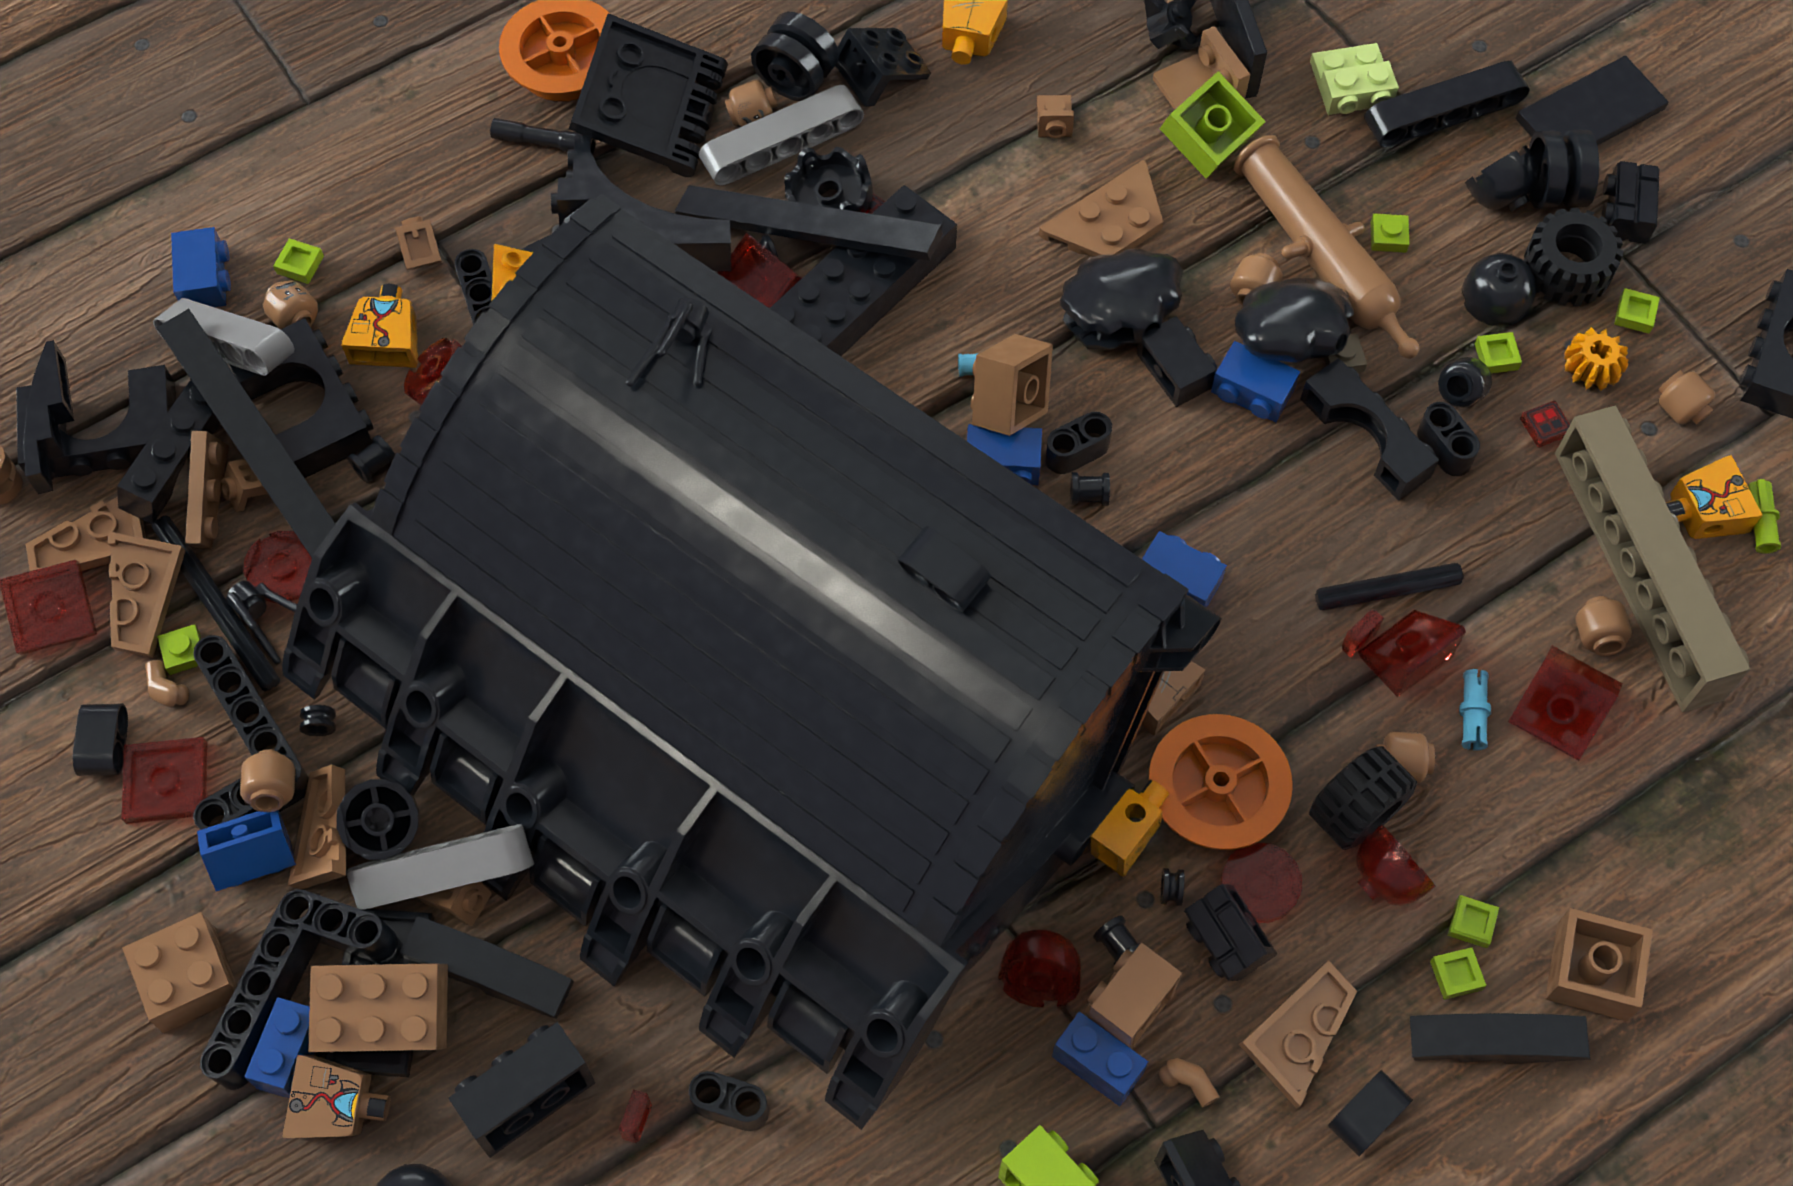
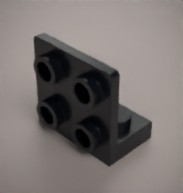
(874, 58)

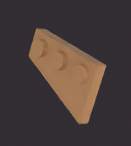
(206, 470)
(84, 538)
(142, 587)
(318, 847)
(1298, 1032)

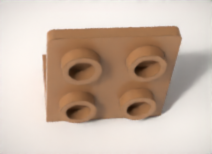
(1187, 76)

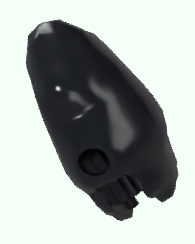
(1120, 297)
(1295, 320)

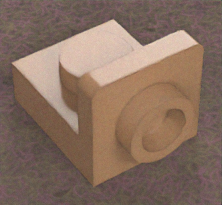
(1054, 116)
(418, 243)
(240, 484)
(463, 901)

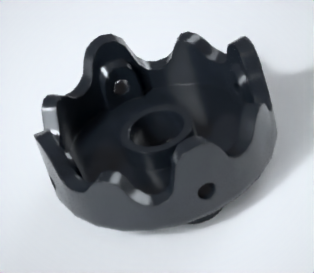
(838, 171)

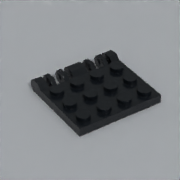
(646, 94)

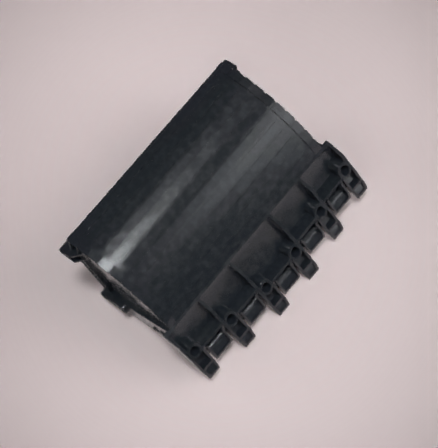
(707, 676)

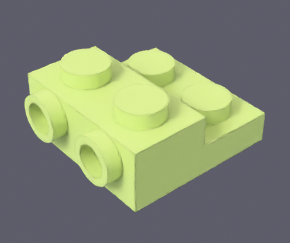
(1353, 78)

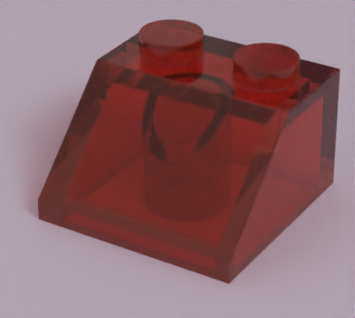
(1565, 702)

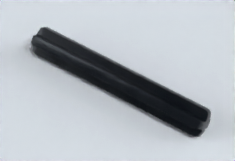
(1389, 586)

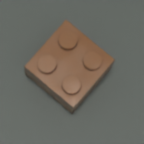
(1011, 384)
(1599, 964)
(181, 972)
(1135, 994)

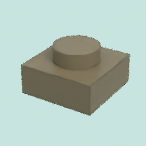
(1351, 355)

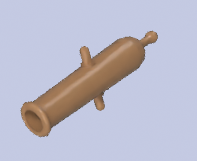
(1324, 239)

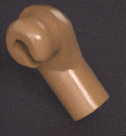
(162, 689)
(1192, 1075)

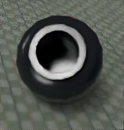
(1465, 382)

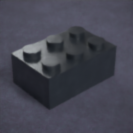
(522, 1088)

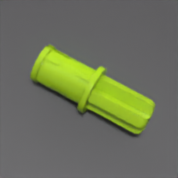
(1766, 528)

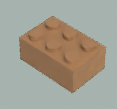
(378, 1007)

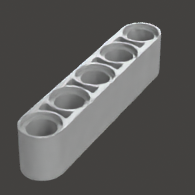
(781, 135)
(237, 338)
(440, 867)

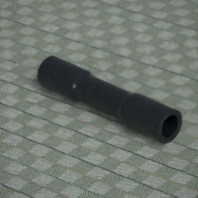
(522, 133)

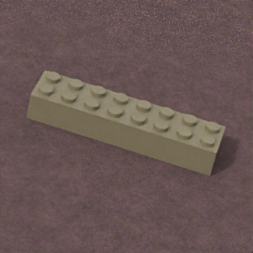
(1651, 560)

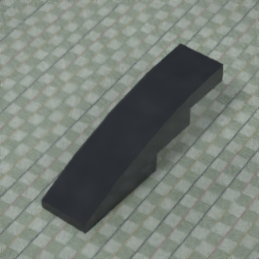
(46, 409)
(488, 967)
(1500, 1037)

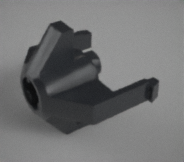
(1171, 23)

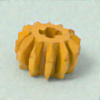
(1596, 359)

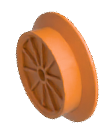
(552, 46)
(1238, 758)

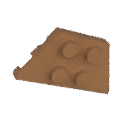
(1111, 217)

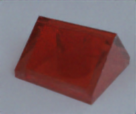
(1411, 649)

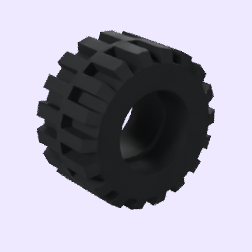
(1580, 235)
(1362, 797)

